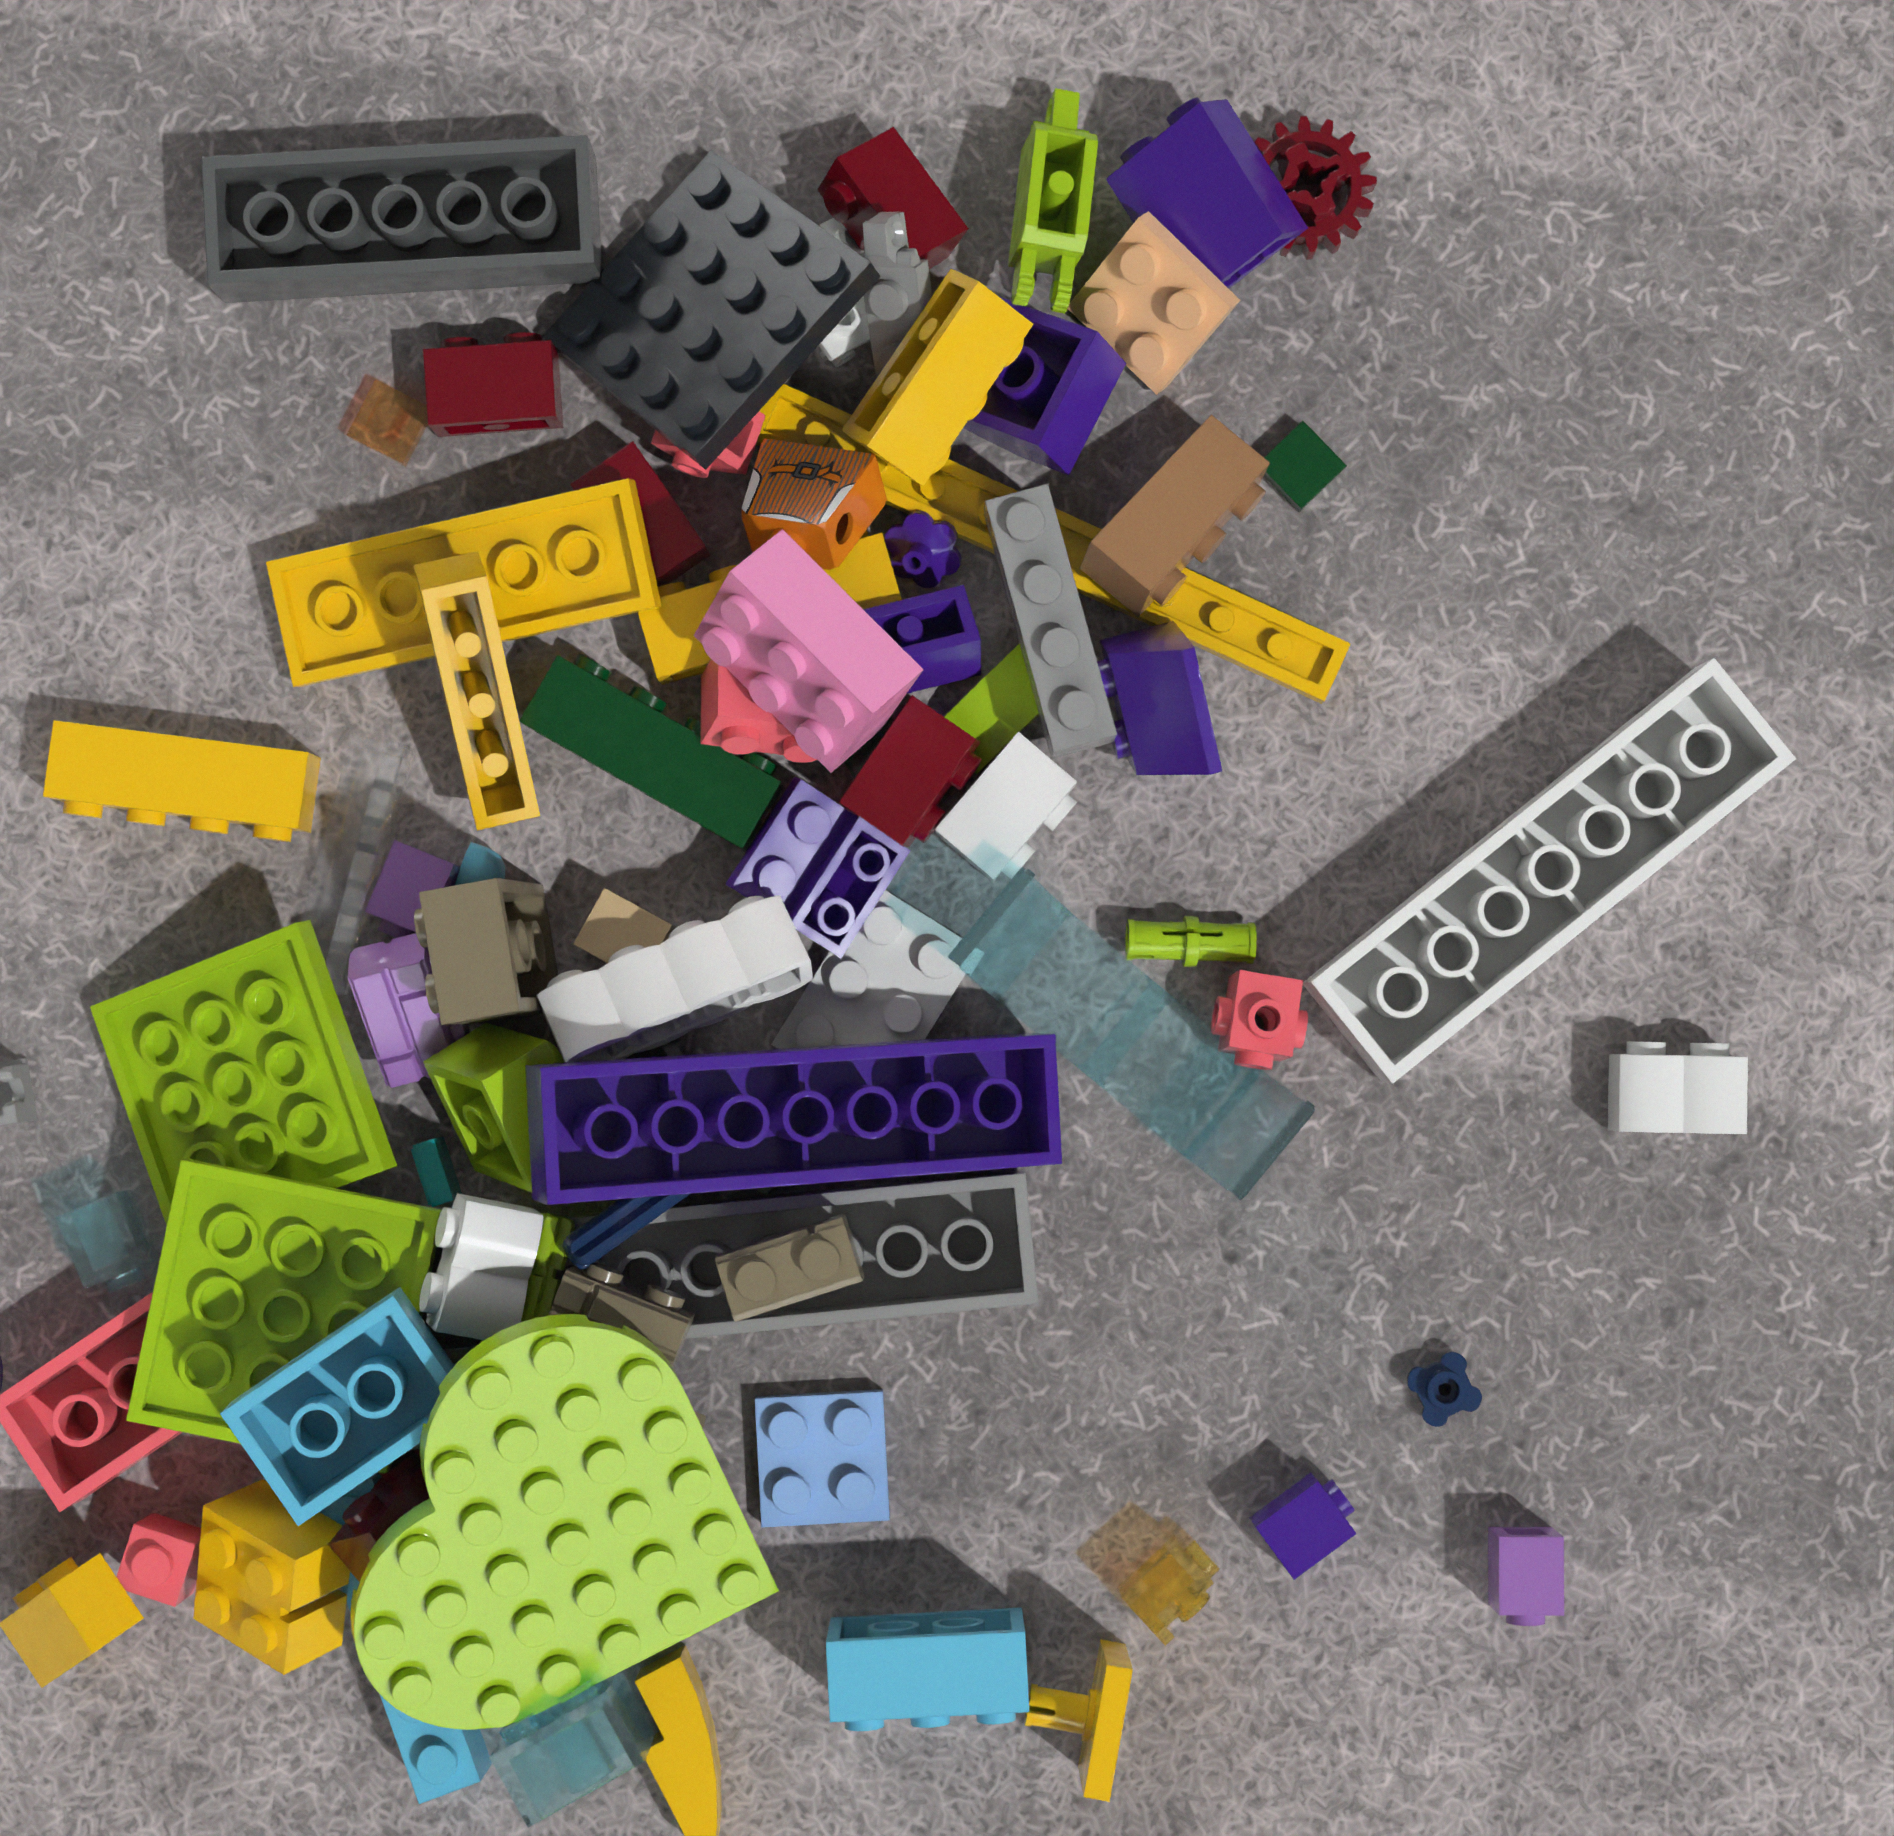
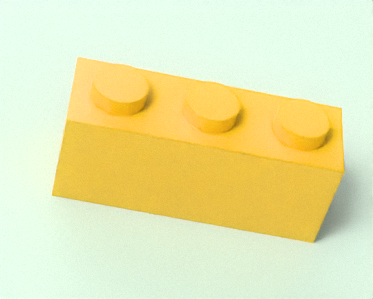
(938, 377)

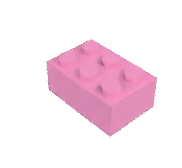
(806, 651)

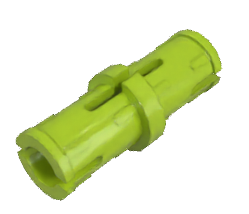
(1190, 941)

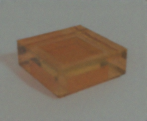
(389, 423)

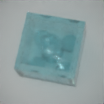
(573, 1747)

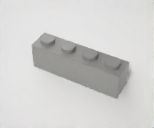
(1049, 621)

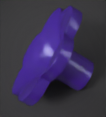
(923, 549)

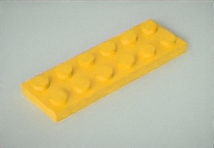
(544, 559)

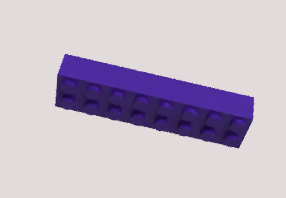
(791, 1116)

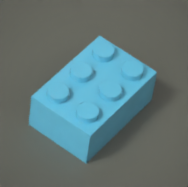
(342, 1406)
(927, 1668)

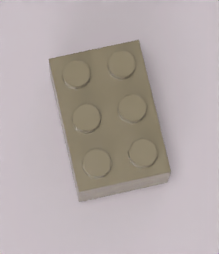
(486, 950)

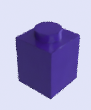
(1305, 1523)

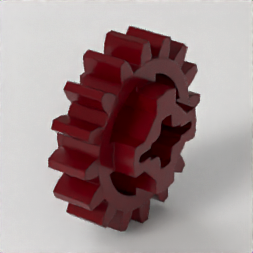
(1331, 173)

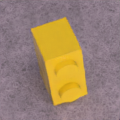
(68, 1617)

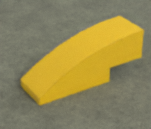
(686, 1747)

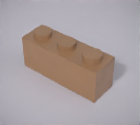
(1176, 517)

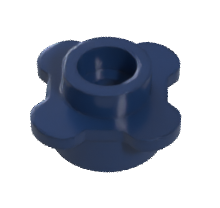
(1426, 1384)

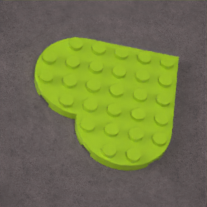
(559, 1530)

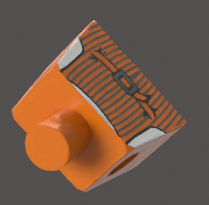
(814, 495)

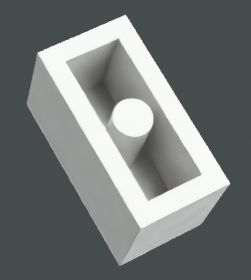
(1007, 809)

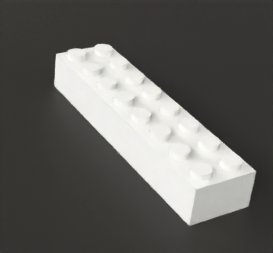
(1548, 871)

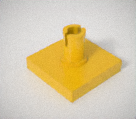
(1095, 1716)

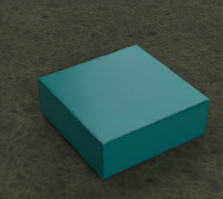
(436, 1171)

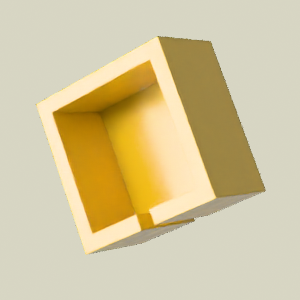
(261, 1571)

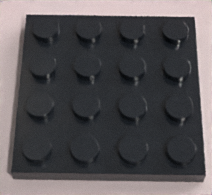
(711, 308)

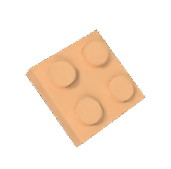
(1153, 302)

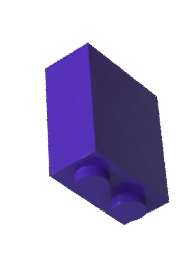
(1209, 190)

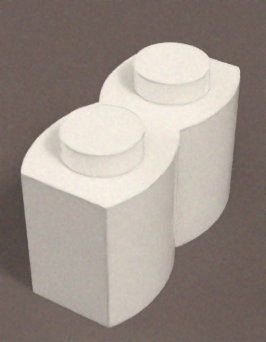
(1677, 1091)
(482, 1267)

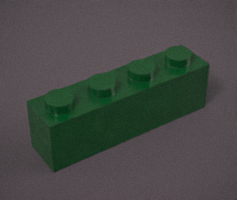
(652, 752)

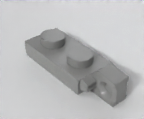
(900, 291)

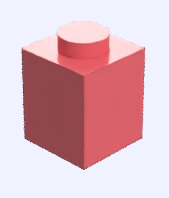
(161, 1559)

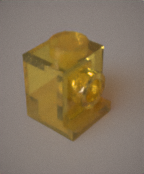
(1170, 1586)

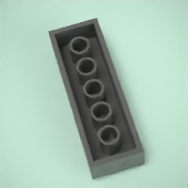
(402, 219)

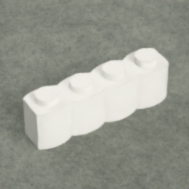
(677, 986)

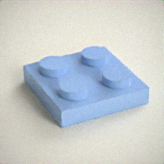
(822, 1458)

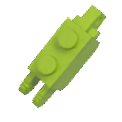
(1052, 201)

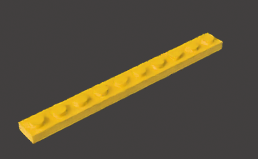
(1203, 609)

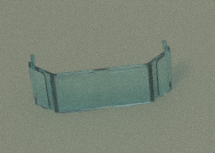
(1129, 1035)

